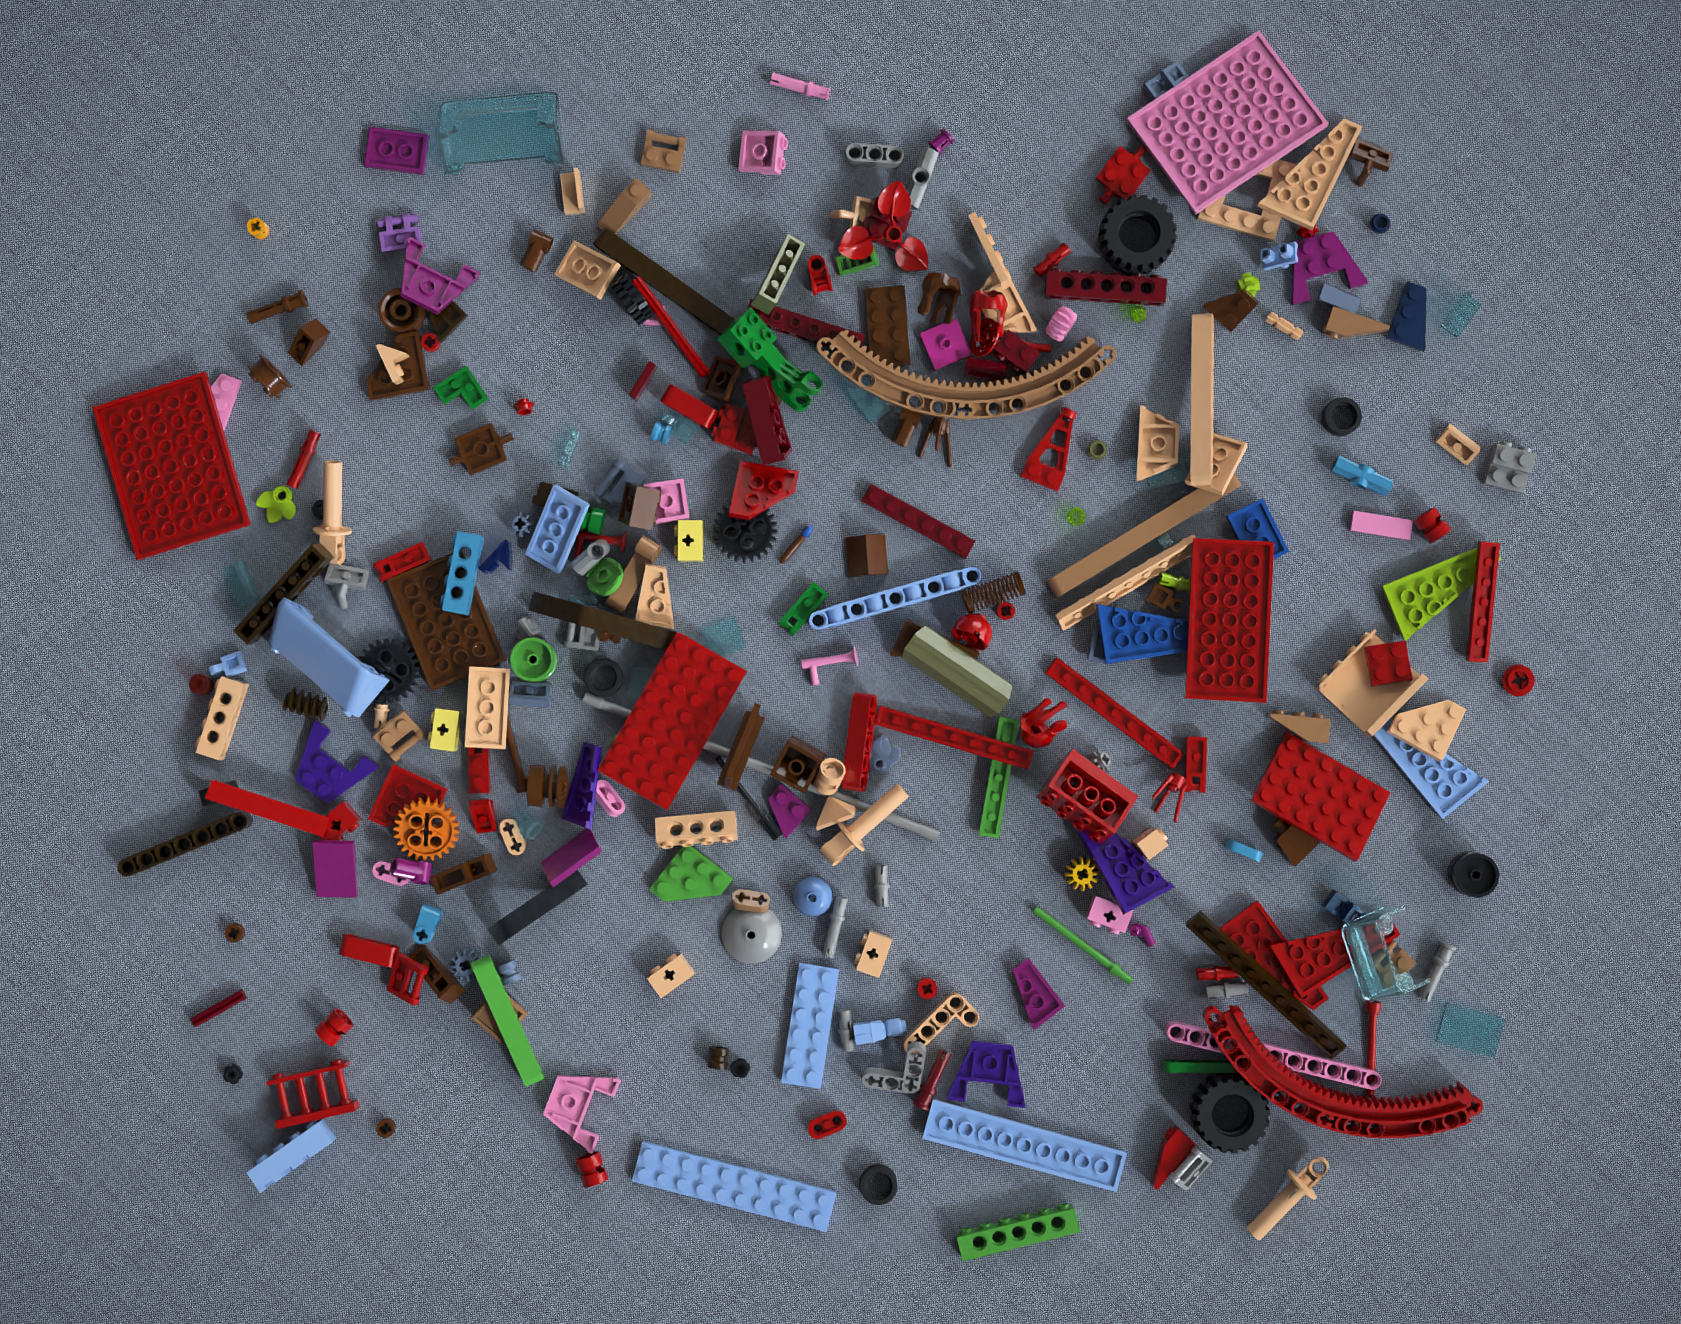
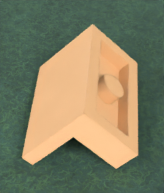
(572, 193)

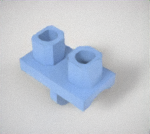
(1279, 256)

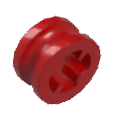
(435, 346)
(1011, 611)

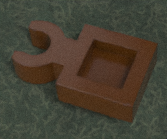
(1162, 597)

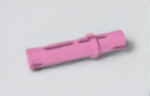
(797, 85)

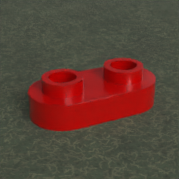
(828, 1126)

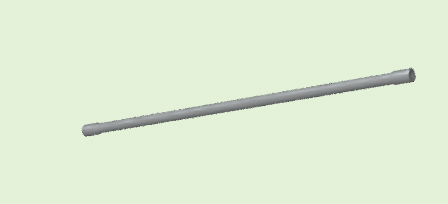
(921, 829)

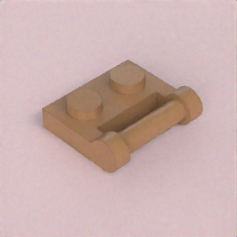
(661, 157)
(395, 730)

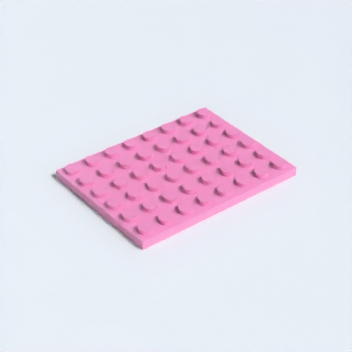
(1227, 122)

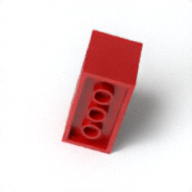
(1087, 797)

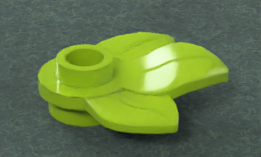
(275, 506)

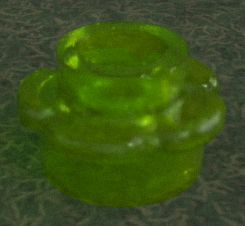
(1138, 314)

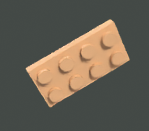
(487, 707)

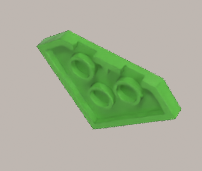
(690, 877)

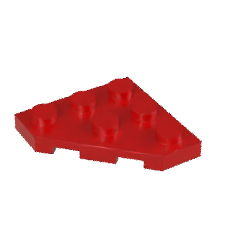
(760, 488)
(399, 789)

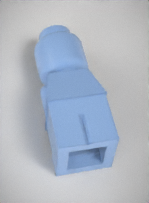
(877, 1030)

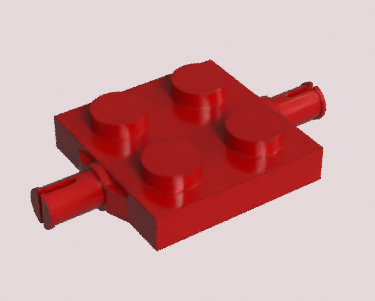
(1122, 174)

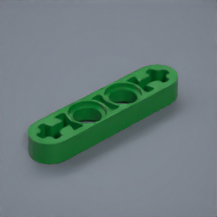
(1198, 1066)

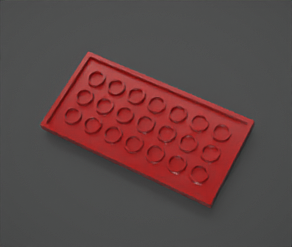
(1229, 620)
(672, 720)

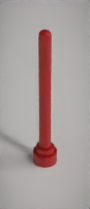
(1373, 1010)

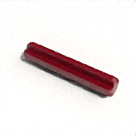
(218, 1008)

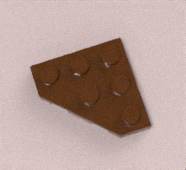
(415, 374)

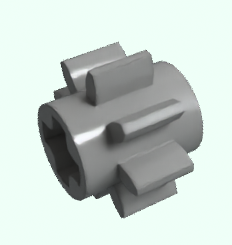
(1101, 760)

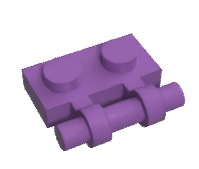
(396, 240)

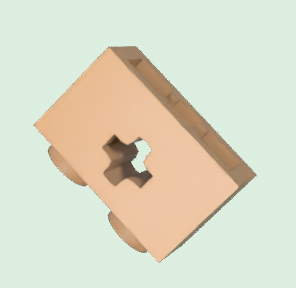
(1150, 842)
(874, 965)
(665, 985)

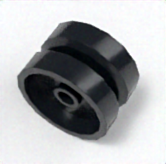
(1485, 874)

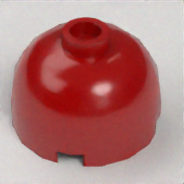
(974, 630)

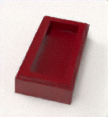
(984, 369)
(643, 381)

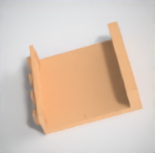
(1352, 692)

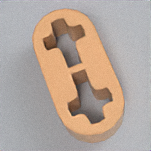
(508, 838)

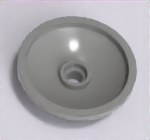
(756, 949)

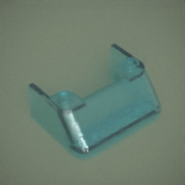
(1372, 958)

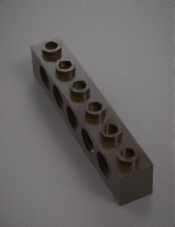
(288, 586)

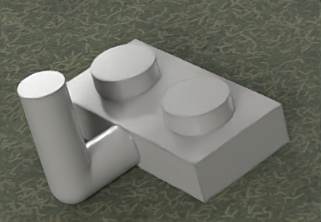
(346, 578)

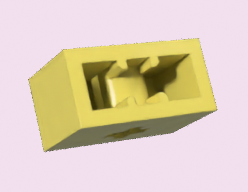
(690, 553)
(450, 719)

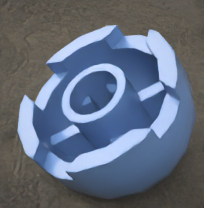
(818, 889)

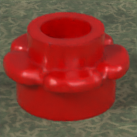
(524, 407)

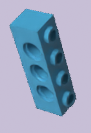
(467, 583)

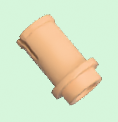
(380, 714)

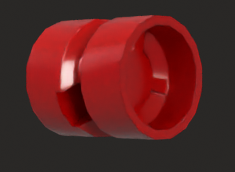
(1432, 525)
(336, 1024)
(591, 1169)

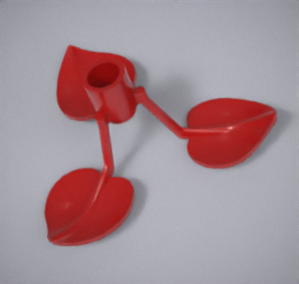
(891, 201)

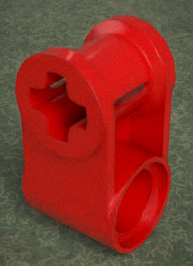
(819, 277)

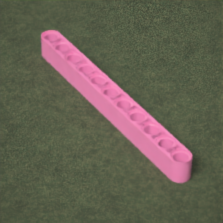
(1283, 1054)

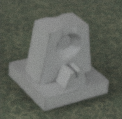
(526, 628)

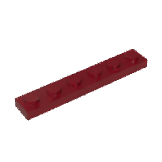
(918, 521)

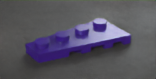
(582, 793)

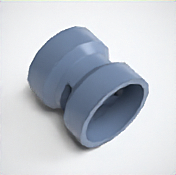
(509, 973)

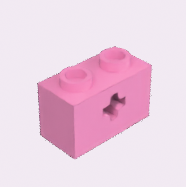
(1096, 911)

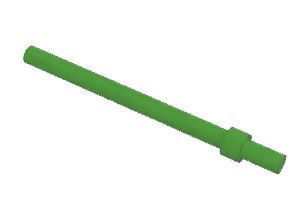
(1113, 968)

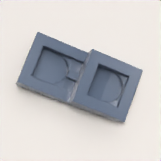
(1165, 80)

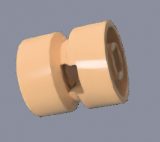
(829, 776)

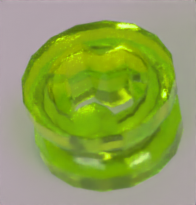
(1071, 513)

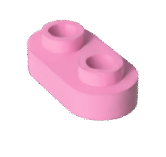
(609, 799)

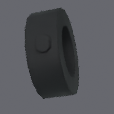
(315, 509)

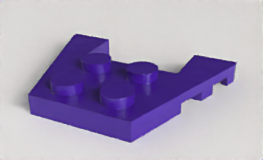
(323, 773)
(989, 1064)

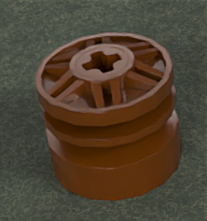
(544, 785)

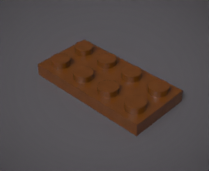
(888, 324)

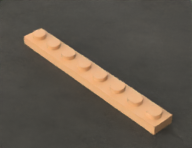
(1126, 583)

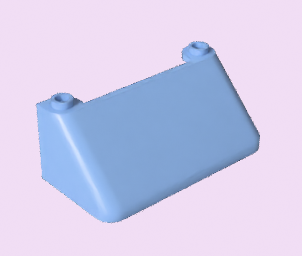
(324, 659)

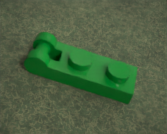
(803, 608)

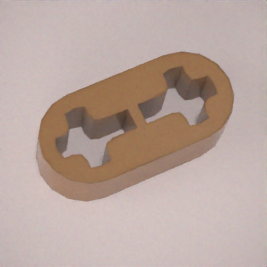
(750, 901)

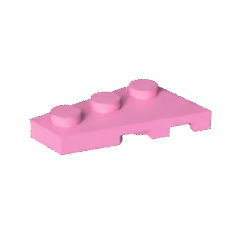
(225, 393)

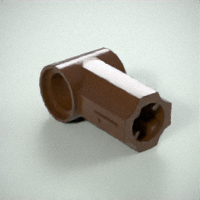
(538, 246)
(907, 423)

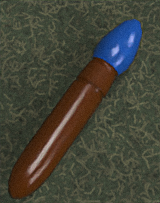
(805, 533)

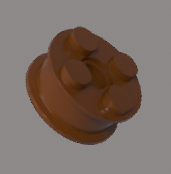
(388, 309)
(269, 376)

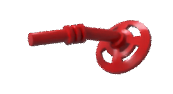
(991, 340)

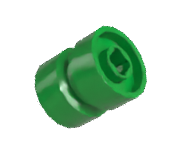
(594, 520)

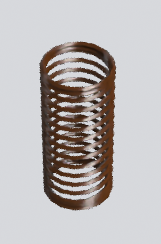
(967, 597)

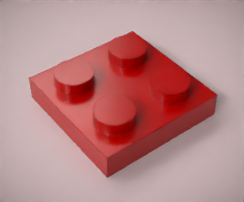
(1388, 663)

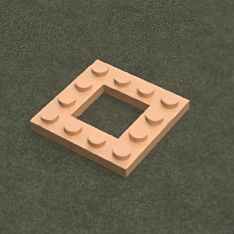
(1260, 226)

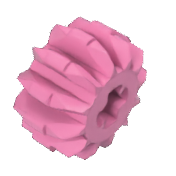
(1061, 323)

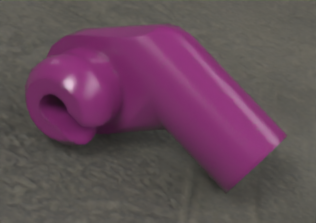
(1142, 931)

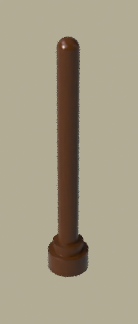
(522, 782)

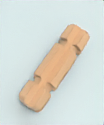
(1284, 325)

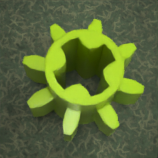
(1248, 282)

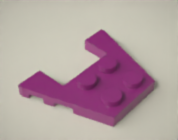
(1320, 257)
(428, 286)

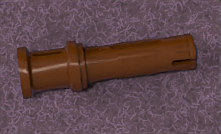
(287, 304)

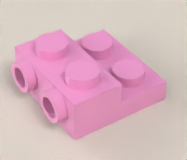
(762, 152)
(673, 501)

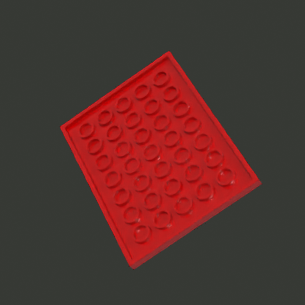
(171, 466)

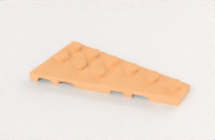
(1308, 185)

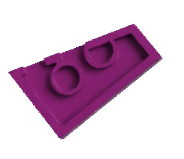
(1036, 993)

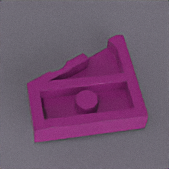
(787, 809)

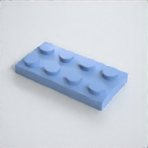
(557, 529)

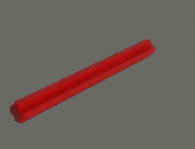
(671, 327)

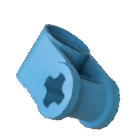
(427, 920)

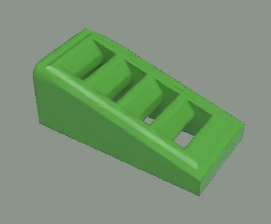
(840, 265)

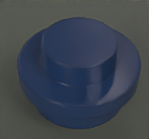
(1379, 223)

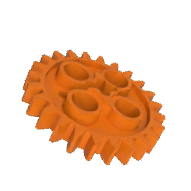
(445, 830)

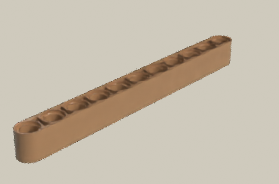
(1136, 538)

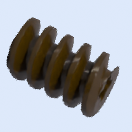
(306, 704)

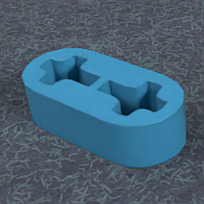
(1243, 850)

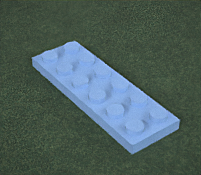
(810, 1025)

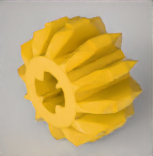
(1083, 880)

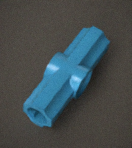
(1362, 476)

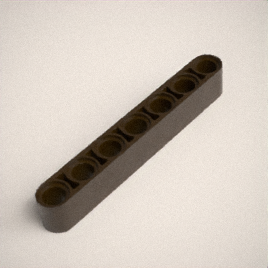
(175, 844)

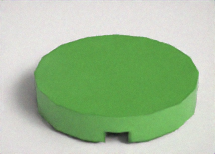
(605, 577)

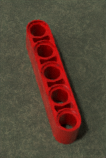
(859, 741)

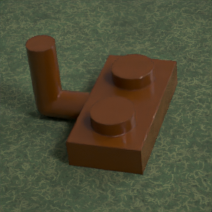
(1372, 157)

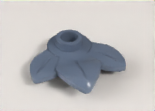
(883, 752)

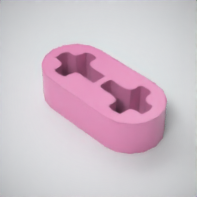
(385, 876)

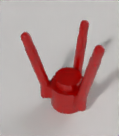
(1173, 784)

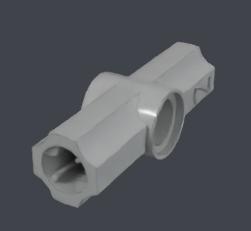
(924, 167)

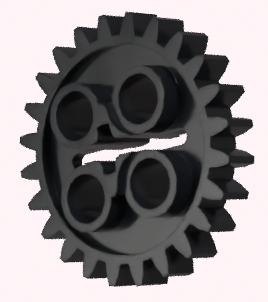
(760, 539)
(399, 656)

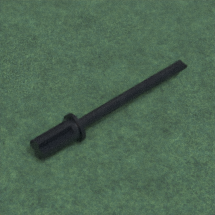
(765, 820)

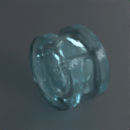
(1165, 541)

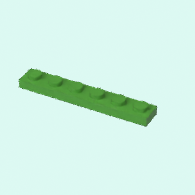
(997, 782)

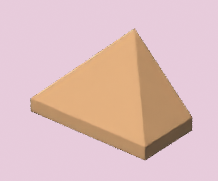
(835, 812)

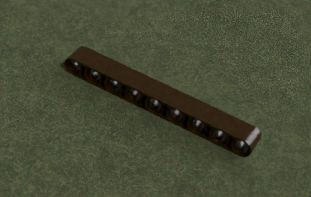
(662, 281)

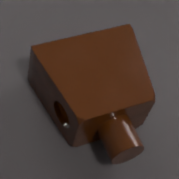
(1293, 842)

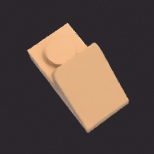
(390, 358)

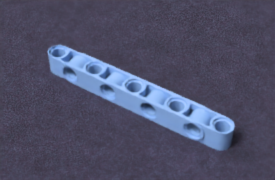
(909, 595)

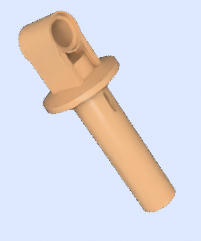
(331, 531)
(851, 836)
(1283, 1202)

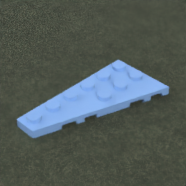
(1440, 783)

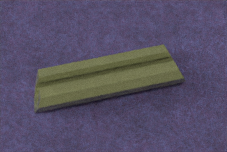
(958, 671)

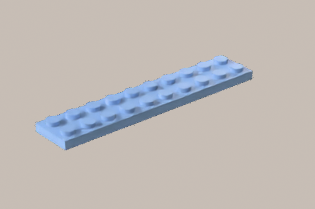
(1024, 1145)
(734, 1186)

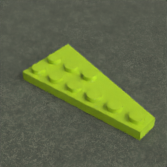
(1428, 591)

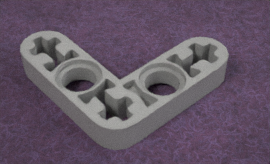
(902, 1078)

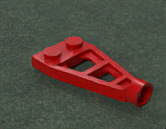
(1041, 473)

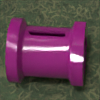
(941, 141)

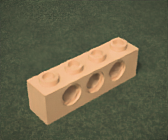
(237, 692)
(686, 823)

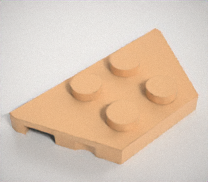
(1016, 316)
(1156, 444)

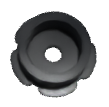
(745, 1068)
(238, 1073)

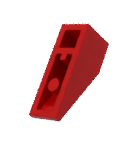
(1172, 1152)

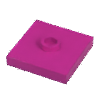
(945, 344)

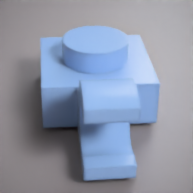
(230, 666)

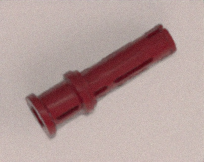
(928, 1089)

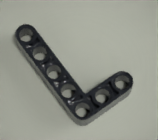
(536, 907)

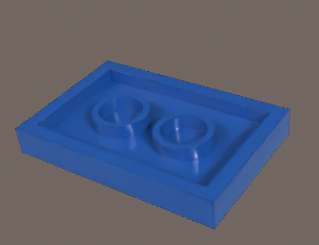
(1257, 524)

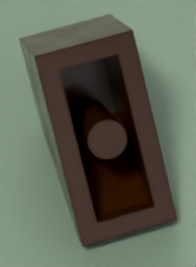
(308, 341)

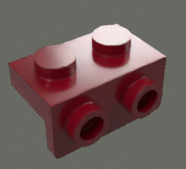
(1015, 352)

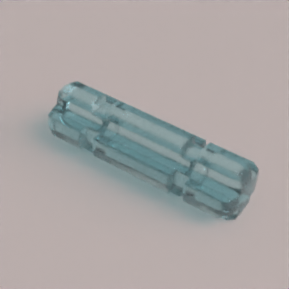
(569, 448)

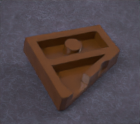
(1232, 308)

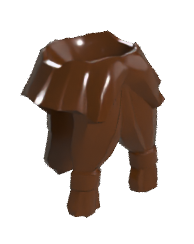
(948, 294)

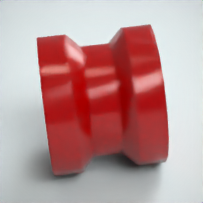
(924, 986)

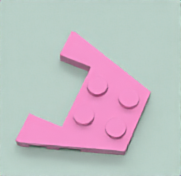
(570, 1102)

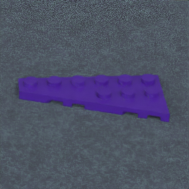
(1125, 872)

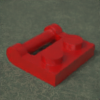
(402, 976)

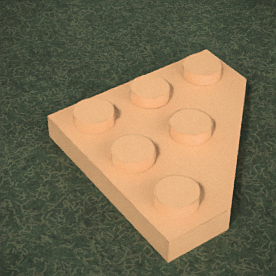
(1428, 727)

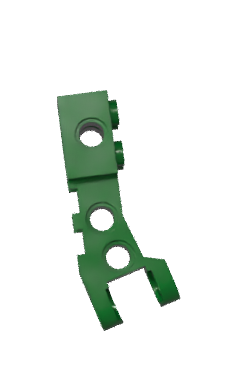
(751, 344)

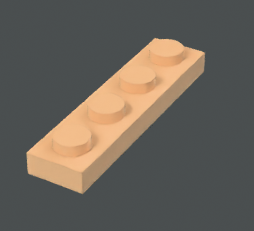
(994, 256)

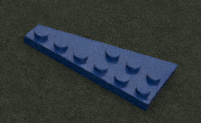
(1139, 635)

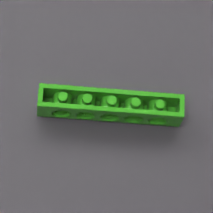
(1028, 1236)

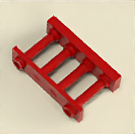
(306, 1113)

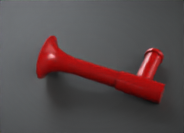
(620, 541)

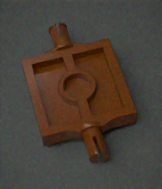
(481, 449)

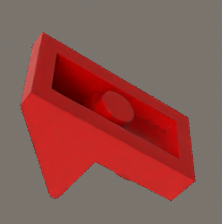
(483, 815)

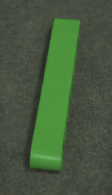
(507, 1020)

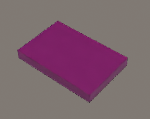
(396, 151)
(571, 857)
(335, 868)

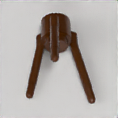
(940, 428)

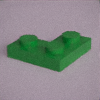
(461, 383)

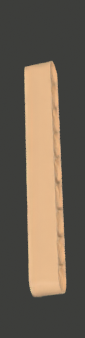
(1202, 399)

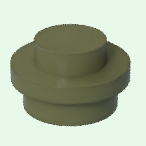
(1096, 450)

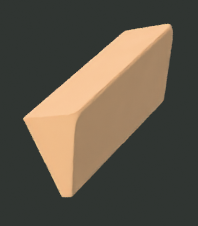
(1458, 444)

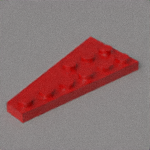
(1315, 959)

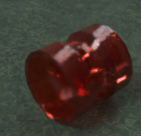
(205, 685)

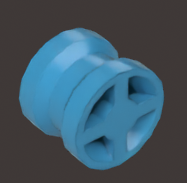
(661, 433)

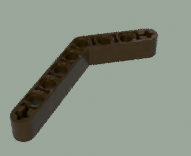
(601, 620)

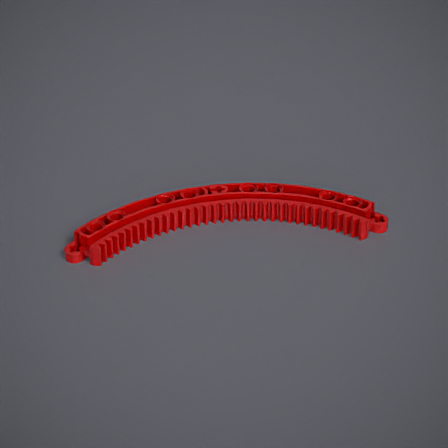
(1392, 1117)

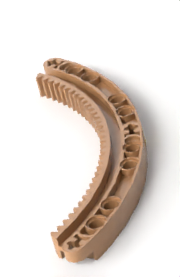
(1031, 389)

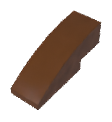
(463, 873)

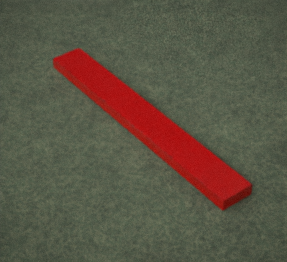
(1114, 713)
(954, 737)

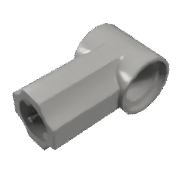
(590, 557)

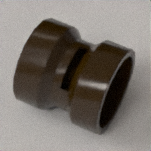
(718, 1057)

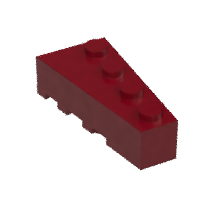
(766, 420)

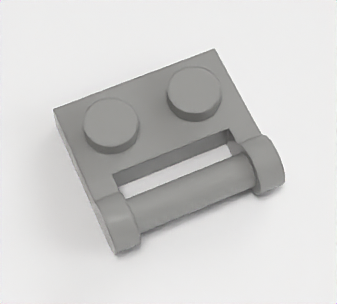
(588, 638)
(1190, 1169)

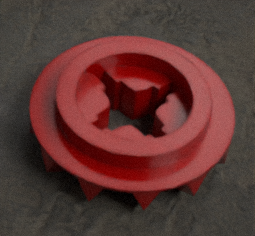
(1525, 685)

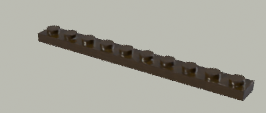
(1265, 985)

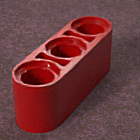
(689, 406)
(368, 950)

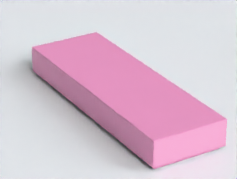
(1381, 525)

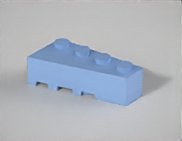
(291, 1155)

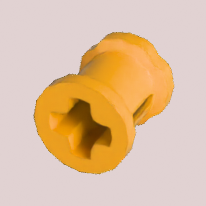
(257, 222)

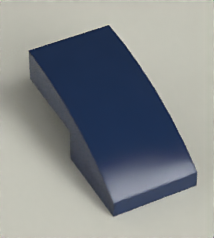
(1342, 908)

